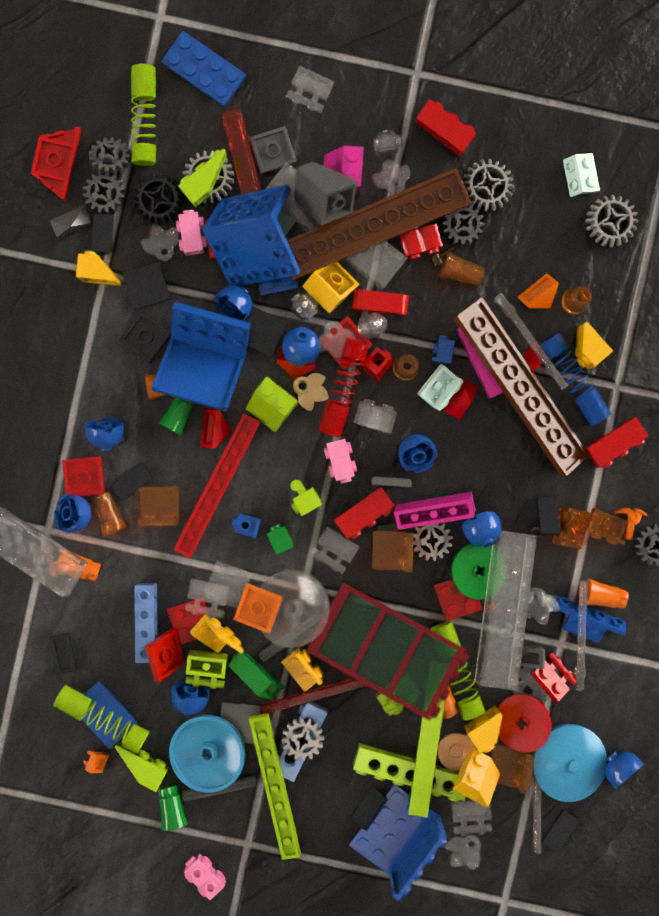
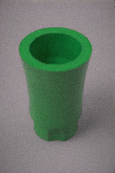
(177, 416)
(171, 808)

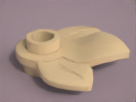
(313, 392)

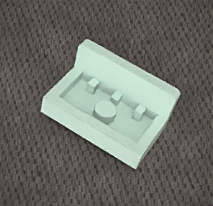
(581, 174)
(440, 387)

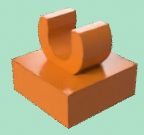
(96, 761)

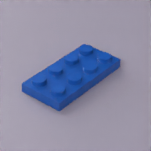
(203, 68)

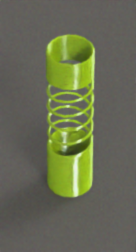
(143, 89)
(77, 706)
(471, 706)

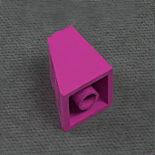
(346, 161)

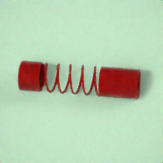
(335, 411)

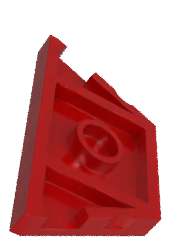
(56, 159)

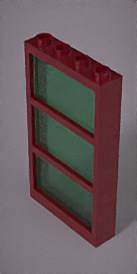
(389, 652)

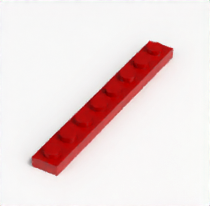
(217, 485)

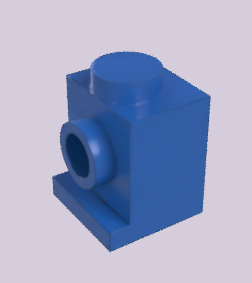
(443, 350)
(254, 524)

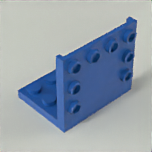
(249, 237)
(202, 357)
(400, 841)

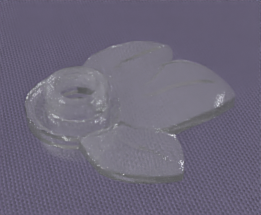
(392, 174)
(159, 240)
(336, 341)
(541, 608)
(463, 853)

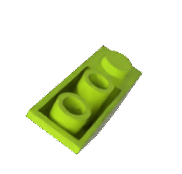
(202, 181)
(144, 768)

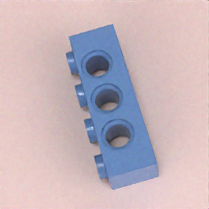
(145, 618)
(317, 714)

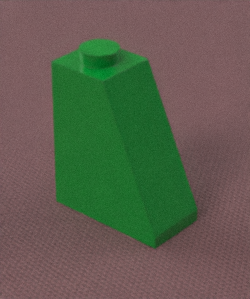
(256, 676)

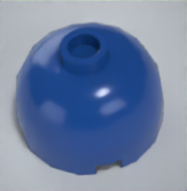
(234, 302)
(301, 346)
(104, 433)
(417, 453)
(72, 513)
(483, 530)
(189, 699)
(621, 767)

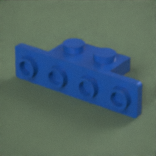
(596, 621)

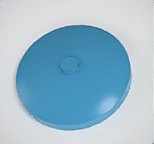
(207, 753)
(570, 763)

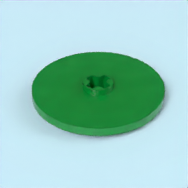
(464, 569)

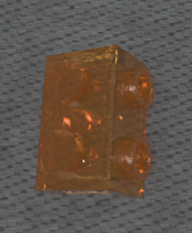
(606, 526)
(571, 527)

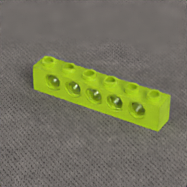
(367, 753)

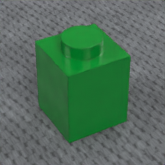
(280, 538)

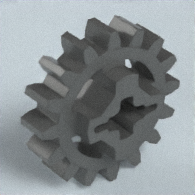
(107, 156)
(97, 196)
(468, 230)
(648, 547)

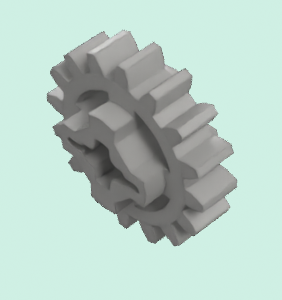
(440, 539)
(296, 735)

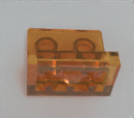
(159, 506)
(392, 550)
(513, 767)

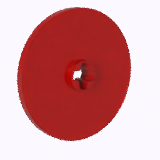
(533, 712)

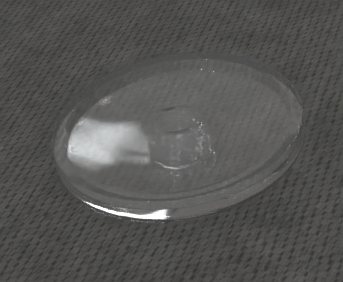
(302, 609)

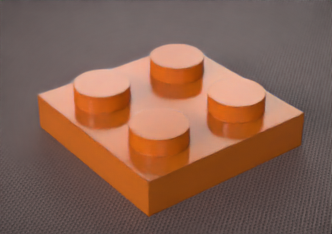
(258, 608)

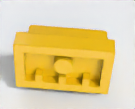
(214, 635)
(302, 669)

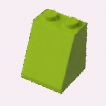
(271, 404)

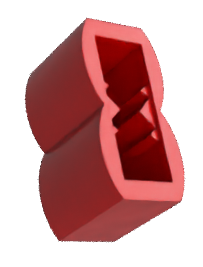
(421, 241)

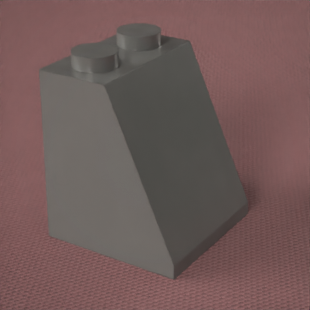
(324, 192)

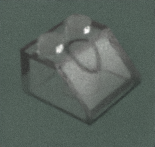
(375, 417)

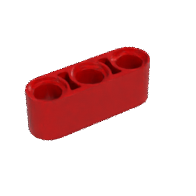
(380, 302)

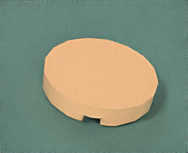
(453, 750)

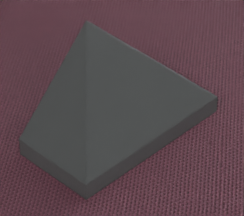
(71, 221)
(533, 657)

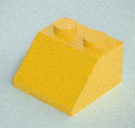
(95, 270)
(330, 286)
(590, 347)
(485, 729)
(477, 778)

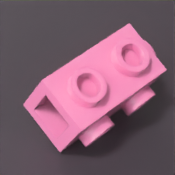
(190, 227)
(342, 466)
(204, 876)

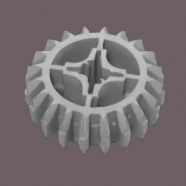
(224, 179)
(496, 182)
(611, 214)

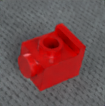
(378, 356)

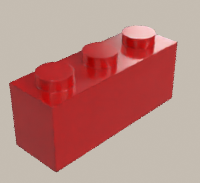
(445, 127)
(616, 443)
(364, 513)

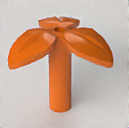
(634, 518)

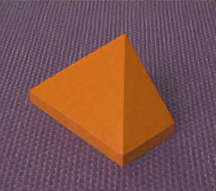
(540, 293)

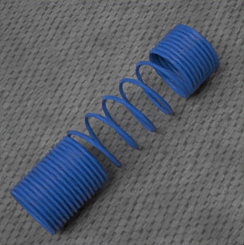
(590, 401)

